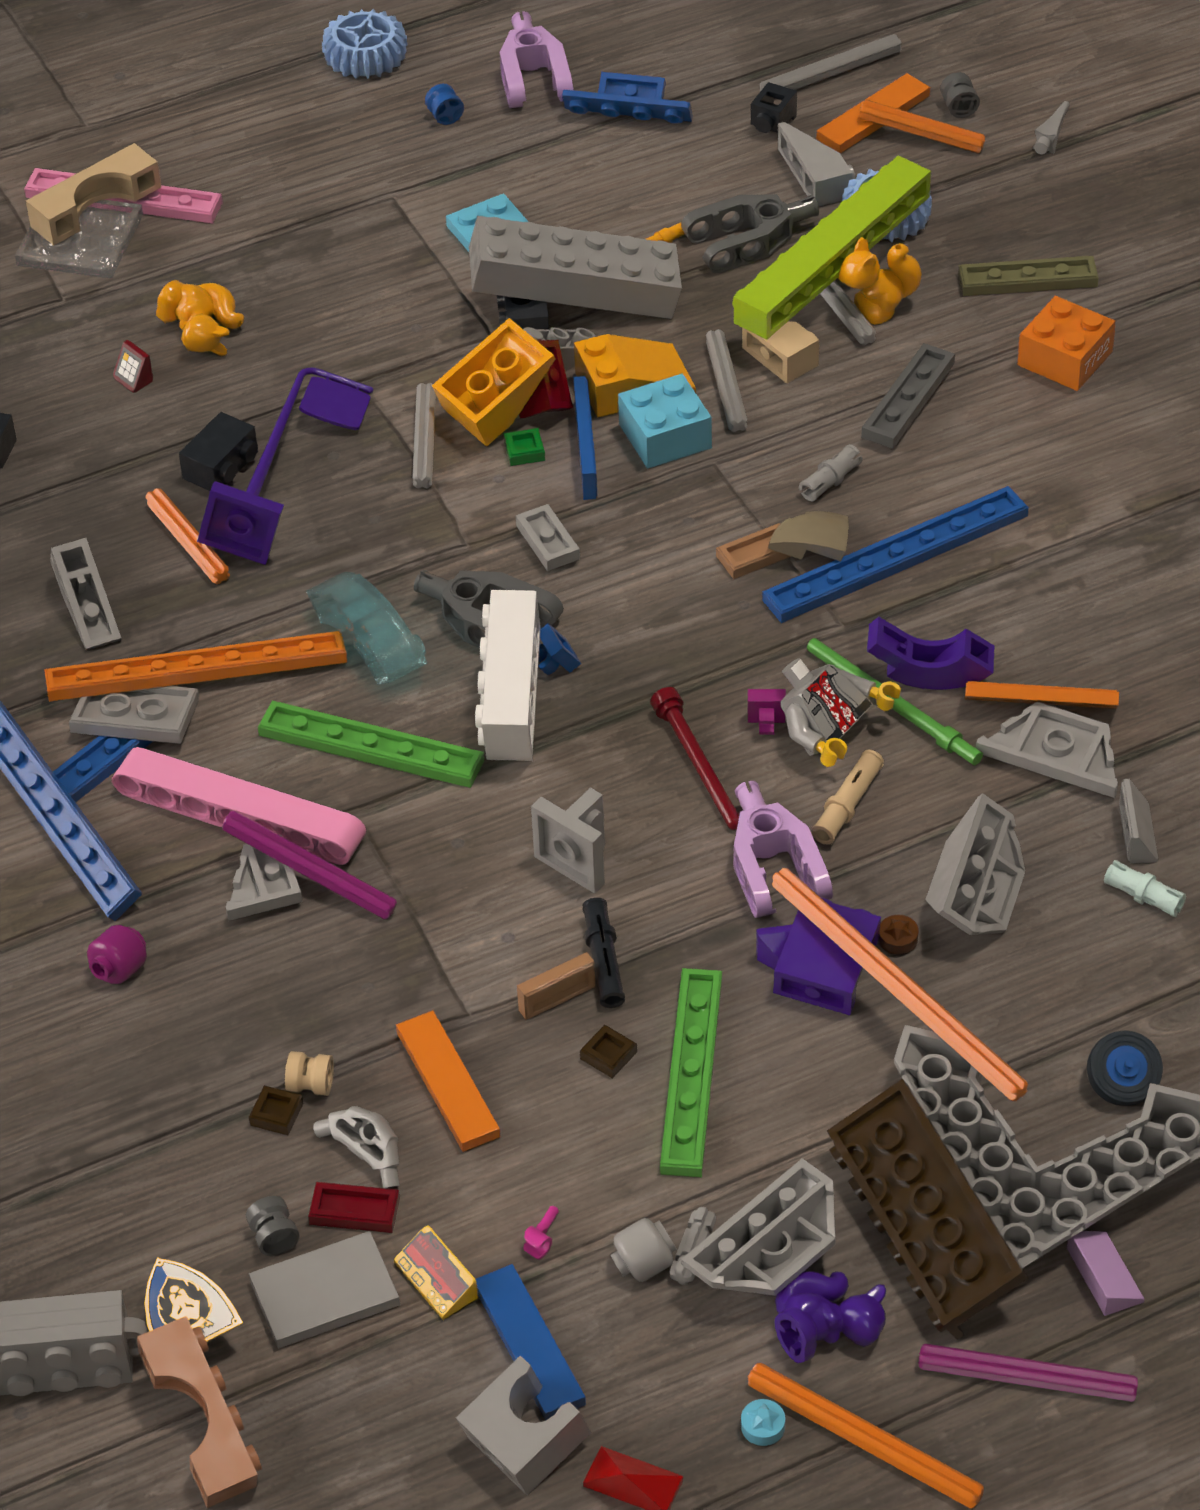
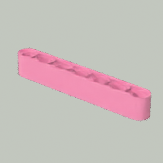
(213, 795)

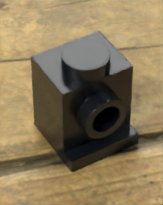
(766, 114)

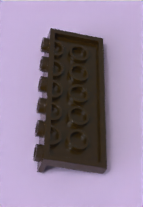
(925, 1207)

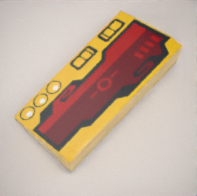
(437, 1273)

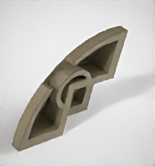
(813, 531)

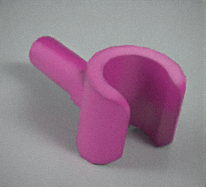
(536, 1240)

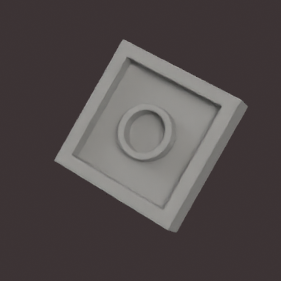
(572, 838)

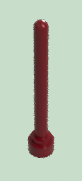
(669, 707)

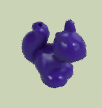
(810, 1315)

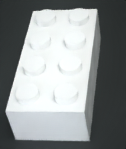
(508, 675)

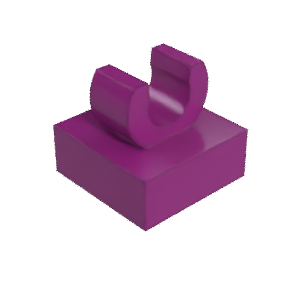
(765, 708)

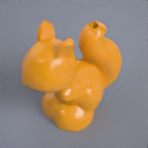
(880, 288)
(193, 308)

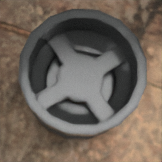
(959, 95)
(270, 1221)

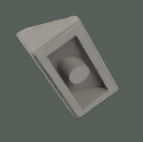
(1137, 825)

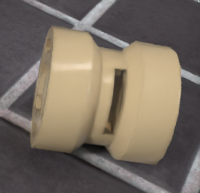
(309, 1073)

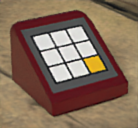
(133, 367)

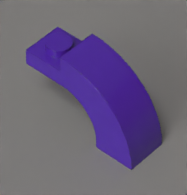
(930, 663)

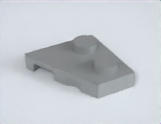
(261, 885)

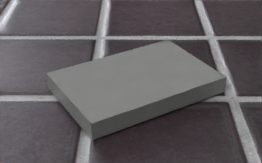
(142, 714)
(324, 1289)

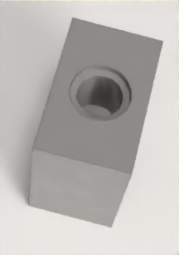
(520, 1448)

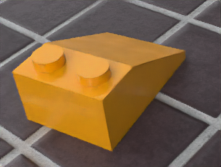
(622, 364)
(494, 381)

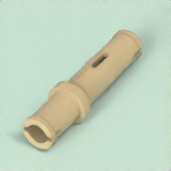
(840, 807)

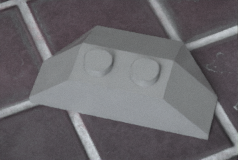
(979, 870)
(770, 1236)

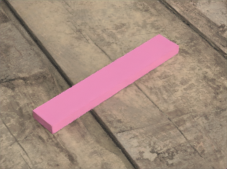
(164, 202)

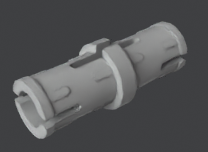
(830, 472)

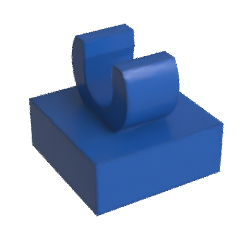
(556, 650)

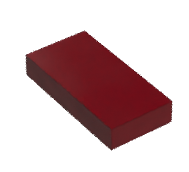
(354, 1207)

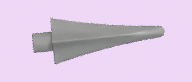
(1048, 132)

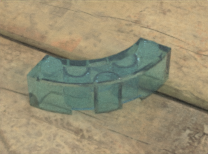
(379, 631)

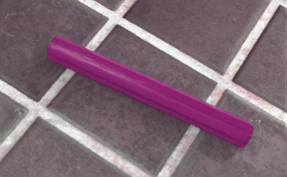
(309, 865)
(1028, 1372)

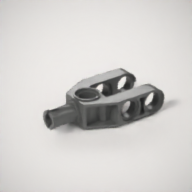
(765, 214)
(466, 593)

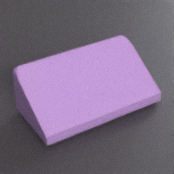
(1104, 1271)

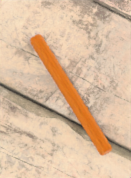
(866, 1435)

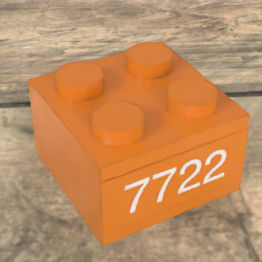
(1066, 343)

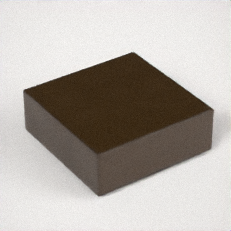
(608, 1051)
(276, 1110)

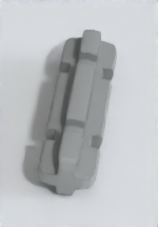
(699, 1225)

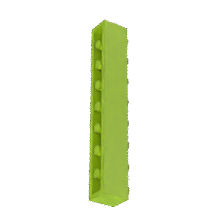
(817, 256)

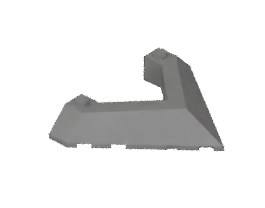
(1056, 1200)

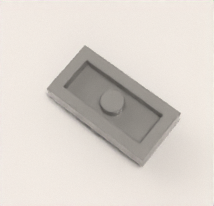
(547, 537)

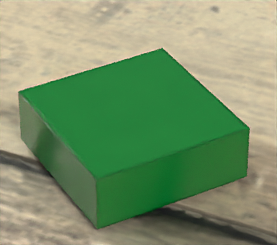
(524, 446)

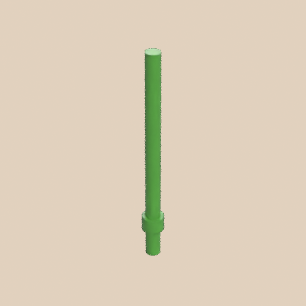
(946, 737)

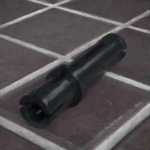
(598, 924)

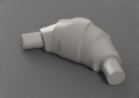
(366, 1136)

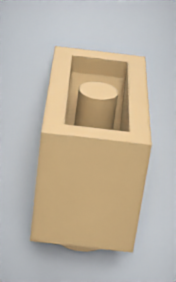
(787, 352)

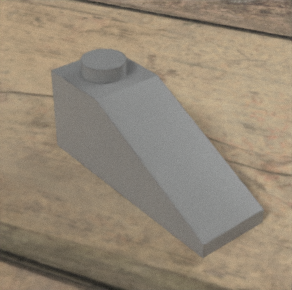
(815, 165)
(84, 593)

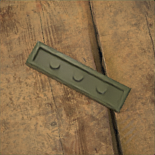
(1028, 275)

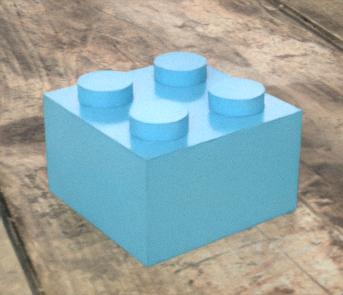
(665, 420)

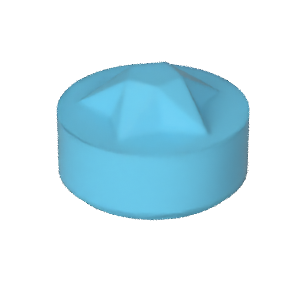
(763, 1422)

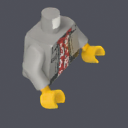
(828, 705)

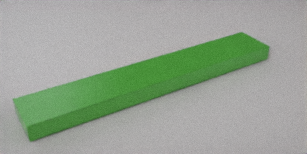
(371, 744)
(691, 1073)

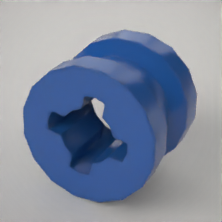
(444, 104)

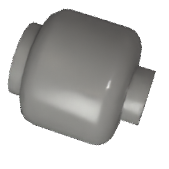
(643, 1249)

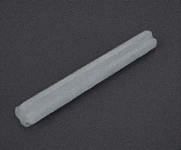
(837, 64)

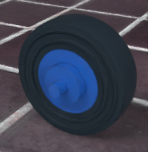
(1124, 1067)

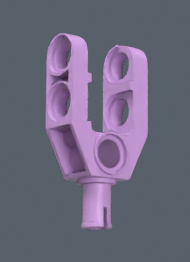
(528, 50)
(763, 834)

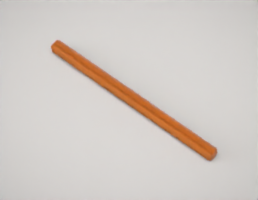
(900, 985)

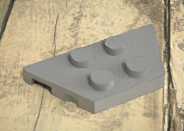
(1057, 747)

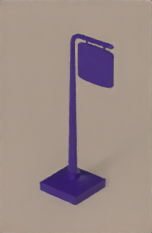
(245, 521)

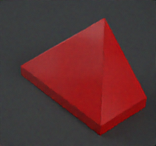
(632, 1480)

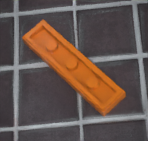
(851, 129)
(1044, 694)
(448, 1081)

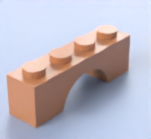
(177, 1362)

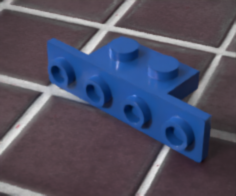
(629, 96)

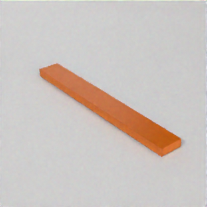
(195, 666)

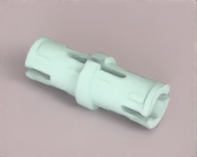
(1145, 888)

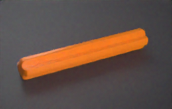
(922, 126)
(187, 536)

